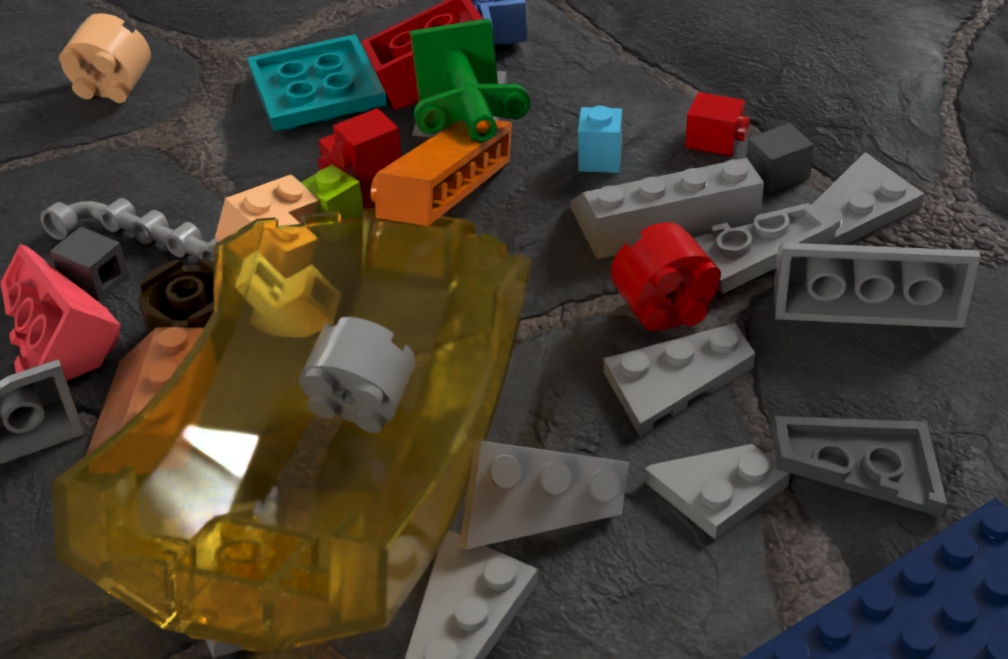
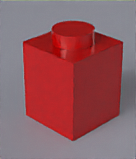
(716, 124)

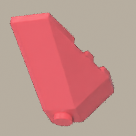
(54, 317)

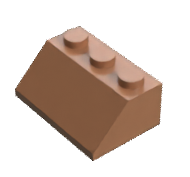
(141, 376)

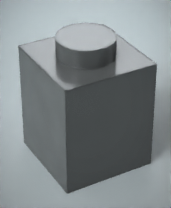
(780, 157)
(91, 262)

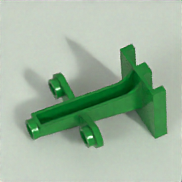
(460, 80)

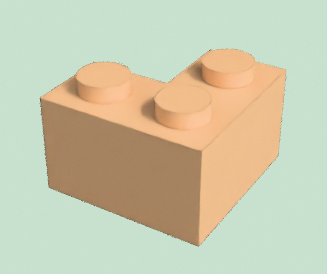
(281, 198)

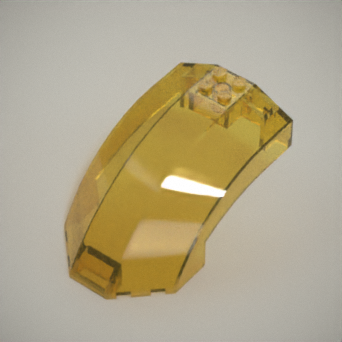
(345, 511)

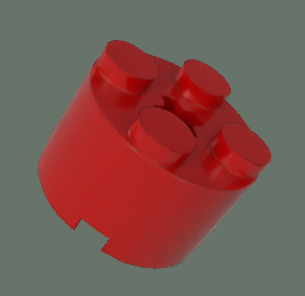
(665, 277)

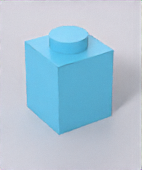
(600, 139)

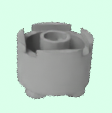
(356, 373)

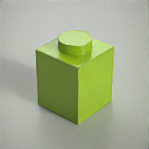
(336, 192)

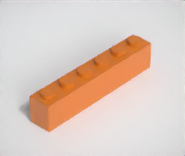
(439, 173)

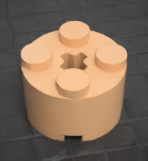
(105, 58)

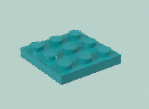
(316, 82)

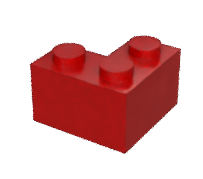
(362, 149)

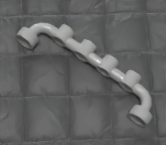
(62, 221)

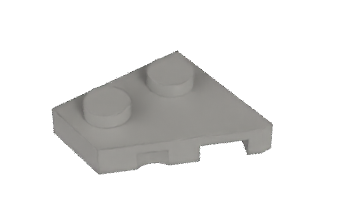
(718, 486)

